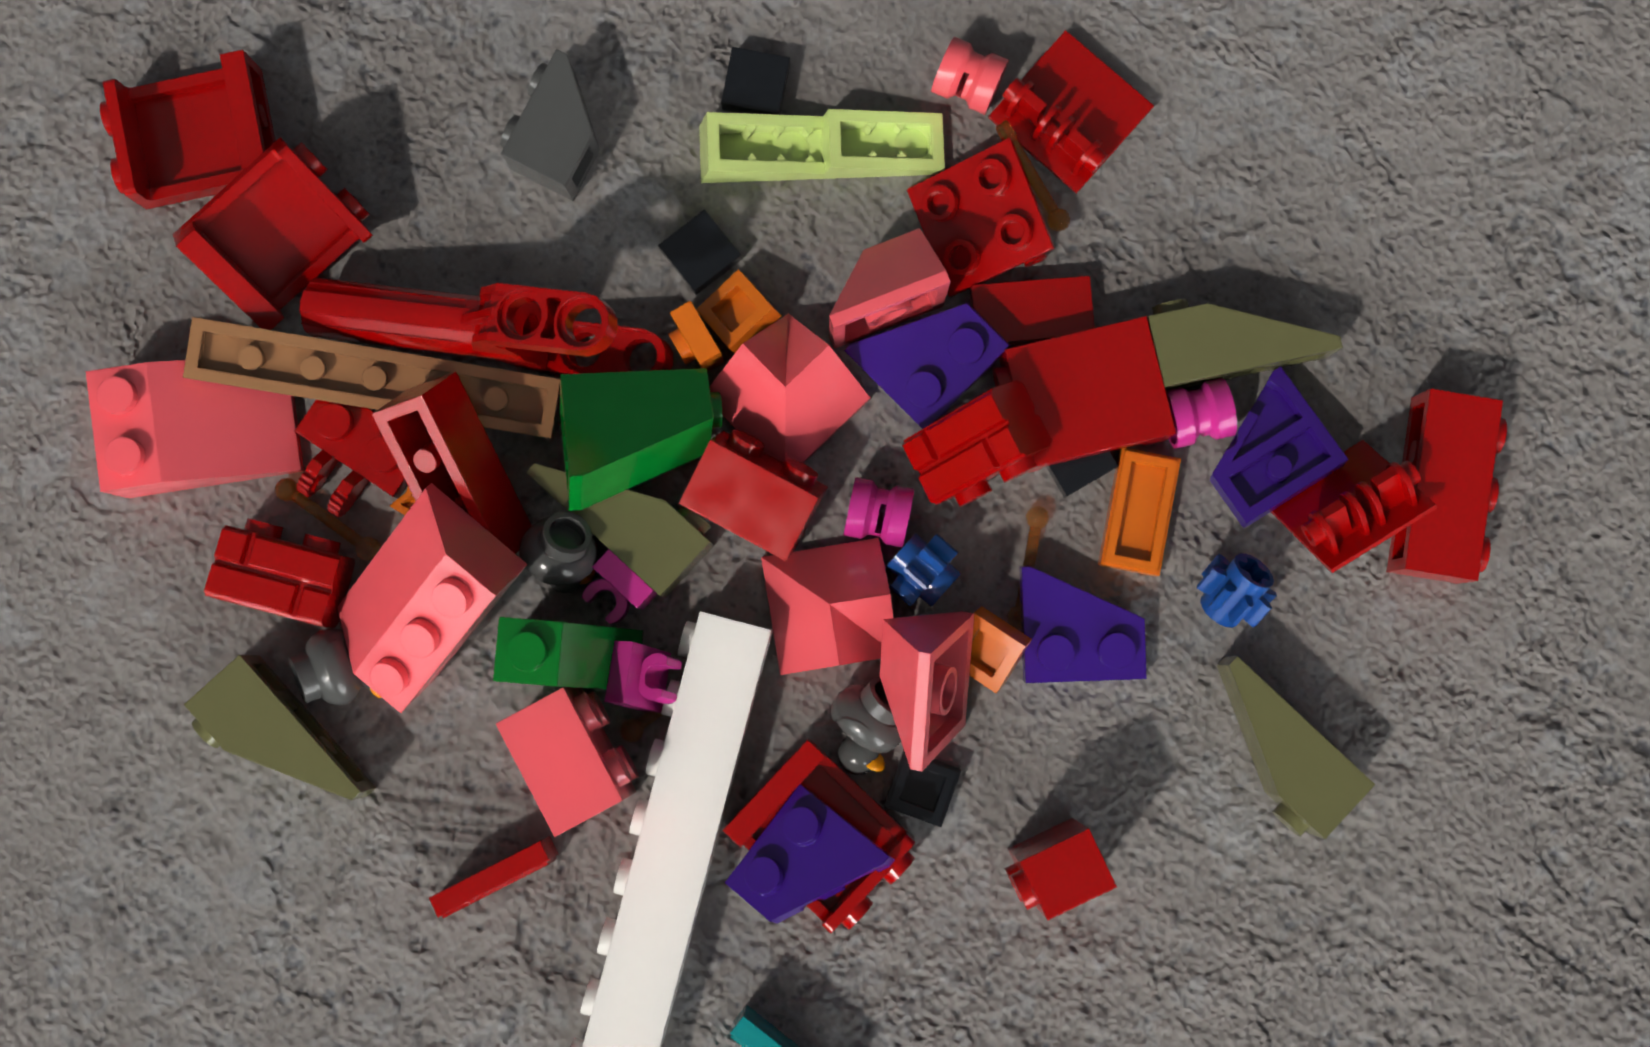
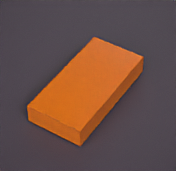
(1139, 512)

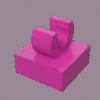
(622, 583)
(640, 677)

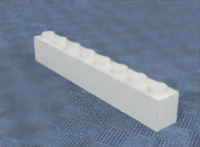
(675, 834)

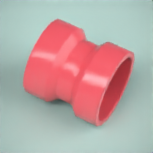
(969, 75)

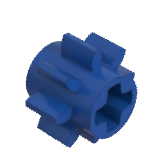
(923, 570)
(1236, 590)

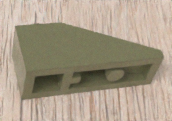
(1228, 344)
(640, 531)
(261, 720)
(1293, 759)

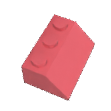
(423, 597)

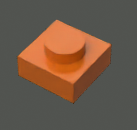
(737, 311)
(693, 338)
(994, 649)

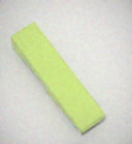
(820, 147)

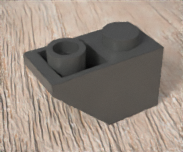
(554, 134)

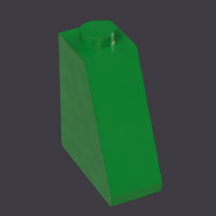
(632, 428)
(556, 652)

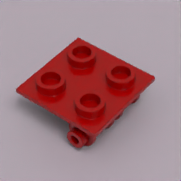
(1071, 111)
(982, 217)
(1355, 507)

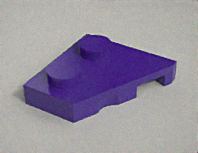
(930, 360)
(1275, 453)
(1077, 634)
(804, 858)

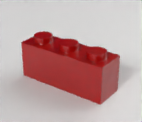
(445, 444)
(1454, 449)

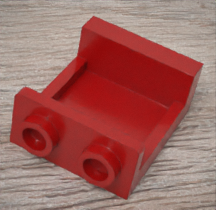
(187, 132)
(272, 231)
(1093, 390)
(837, 789)

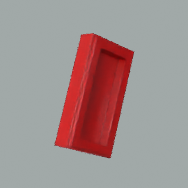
(1035, 308)
(494, 877)

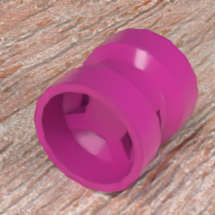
(1203, 412)
(879, 512)

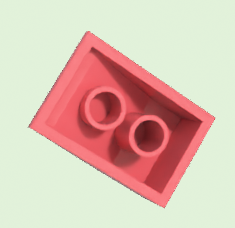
(186, 433)

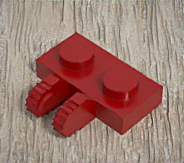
(355, 440)

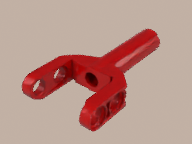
(496, 325)

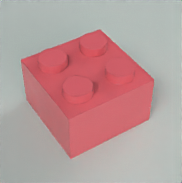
(568, 757)

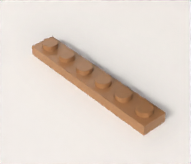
(361, 374)

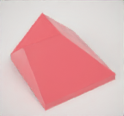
(888, 288)
(788, 390)
(828, 605)
(927, 680)

